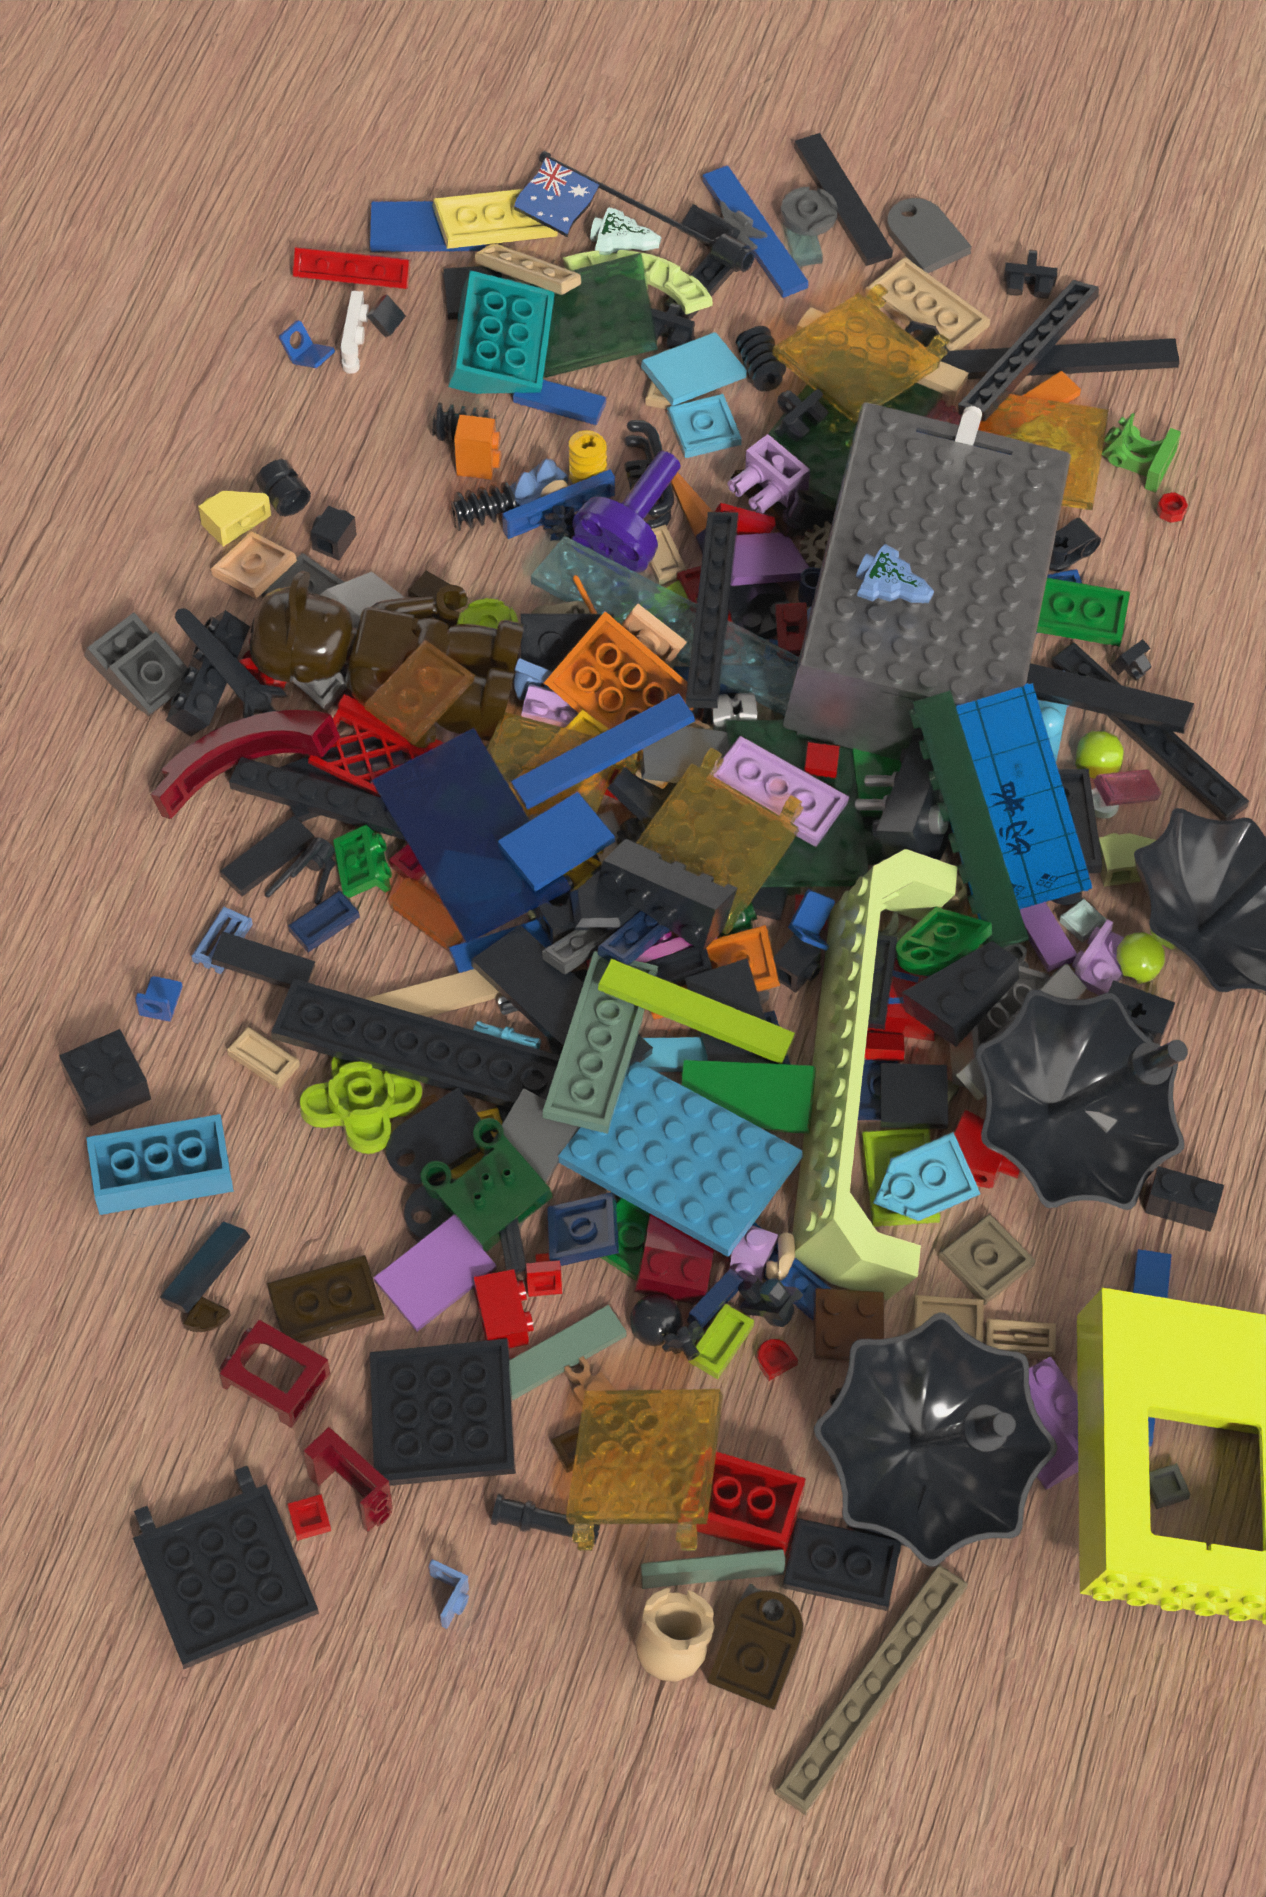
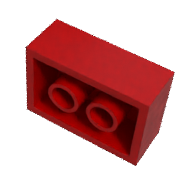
(752, 1504)

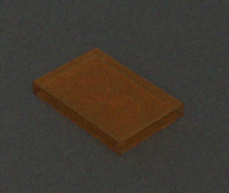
(419, 692)

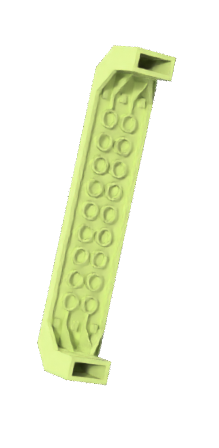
(829, 1225)

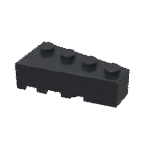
(668, 893)

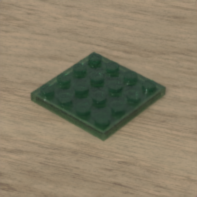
(601, 317)

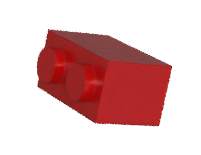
(501, 1308)

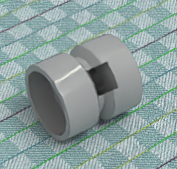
(742, 705)

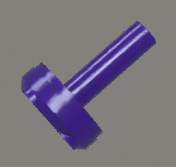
(620, 528)

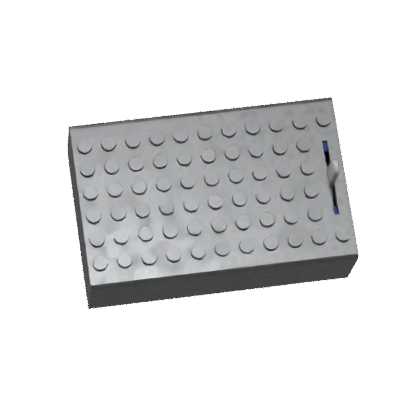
(972, 522)

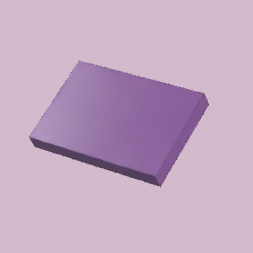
(766, 559)
(434, 1273)

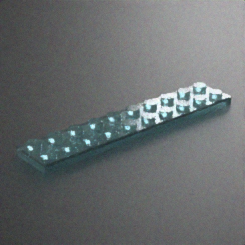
(748, 660)

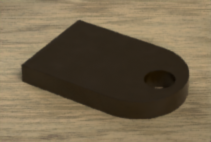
(758, 1651)

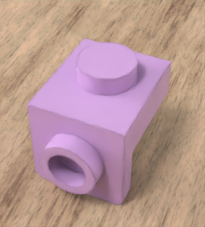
(753, 1252)

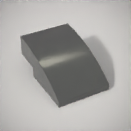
(137, 664)

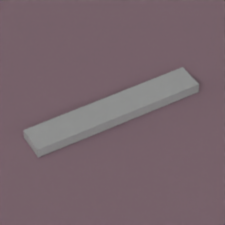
(1061, 984)

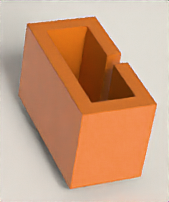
(477, 447)

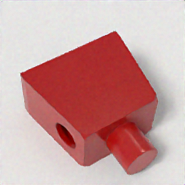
(983, 1162)

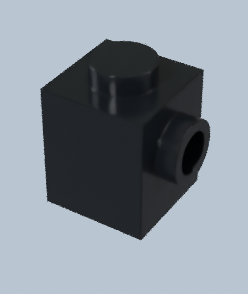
(333, 532)
(797, 963)

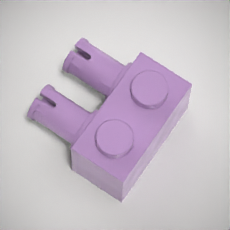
(773, 470)

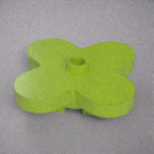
(360, 1102)

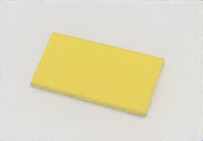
(485, 220)

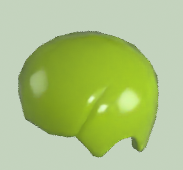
(1099, 753)
(1140, 957)

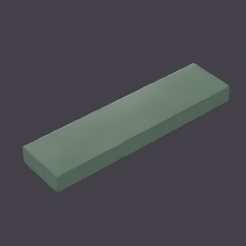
(564, 1349)
(712, 1568)

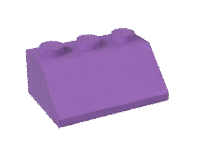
(1058, 1411)

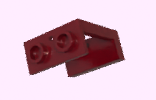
(289, 1404)
(332, 1454)

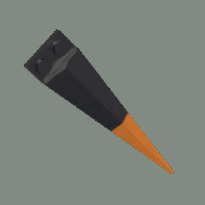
(751, 604)

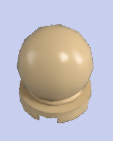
(674, 1634)

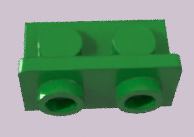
(362, 861)

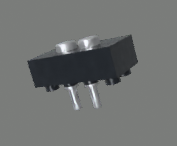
(911, 811)

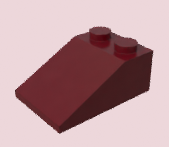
(673, 1263)

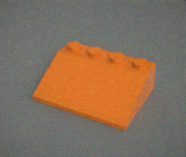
(614, 675)

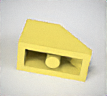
(233, 514)

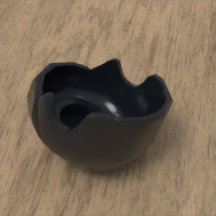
(654, 1319)

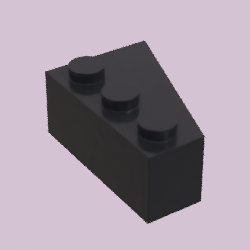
(962, 992)

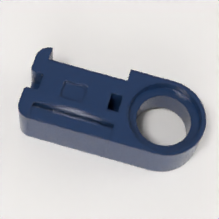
(715, 1299)

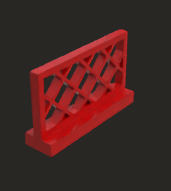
(356, 715)

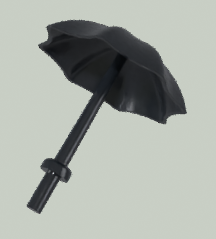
(1210, 897)
(1074, 1060)
(942, 1413)

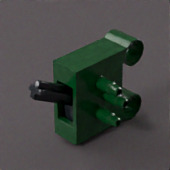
(492, 1194)

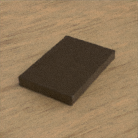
(326, 1300)

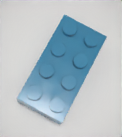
(159, 1164)

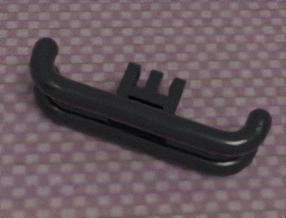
(636, 468)

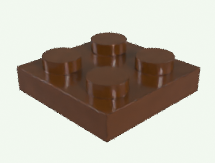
(844, 1318)

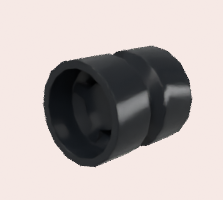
(283, 487)

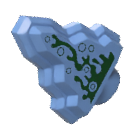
(891, 578)

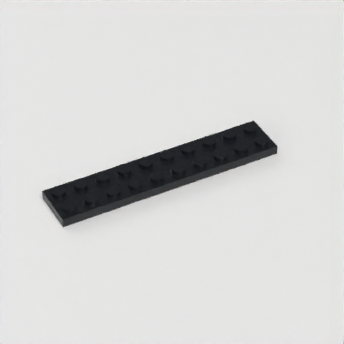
(412, 1045)

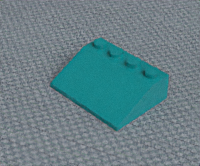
(500, 336)

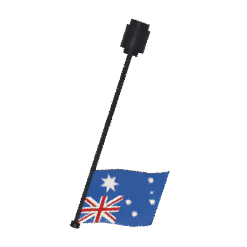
(563, 194)

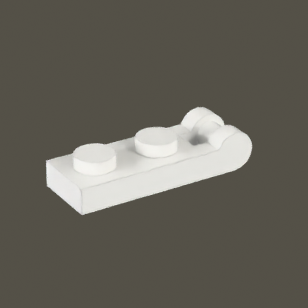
(353, 332)

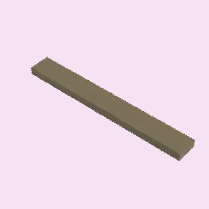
(871, 1689)

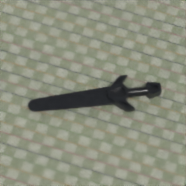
(255, 696)

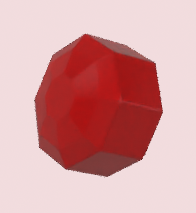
(1172, 507)

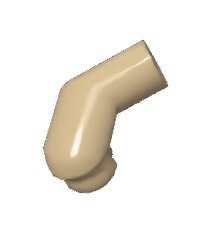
(786, 1256)

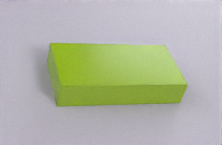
(722, 1341)

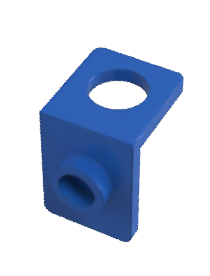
(306, 353)
(811, 918)
(160, 998)

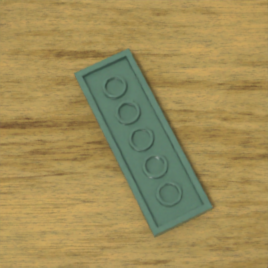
(595, 1054)

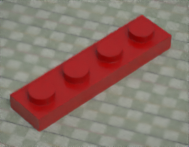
(351, 267)

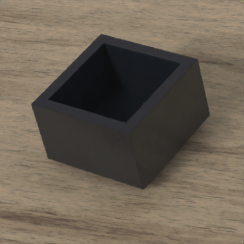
(105, 1077)

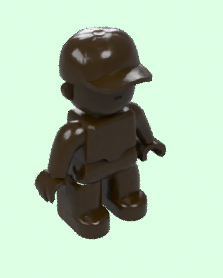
(314, 637)

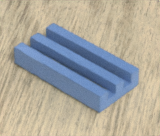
(244, 927)

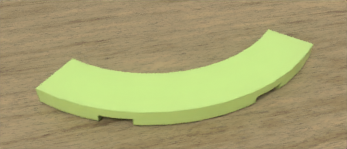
(660, 274)

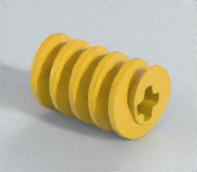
(586, 455)

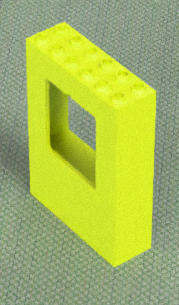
(1173, 1364)

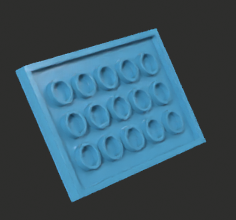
(684, 1159)

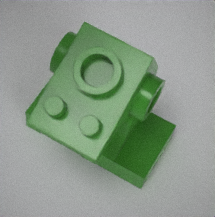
(1158, 453)

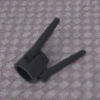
(315, 857)

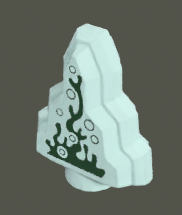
(621, 233)

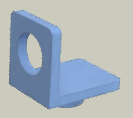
(459, 1598)

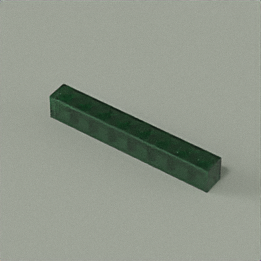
(969, 818)

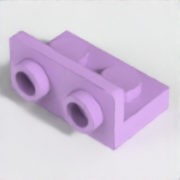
(547, 707)
(1099, 964)

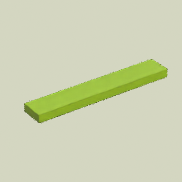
(696, 1011)

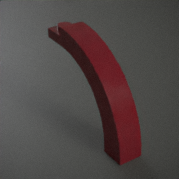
(247, 738)

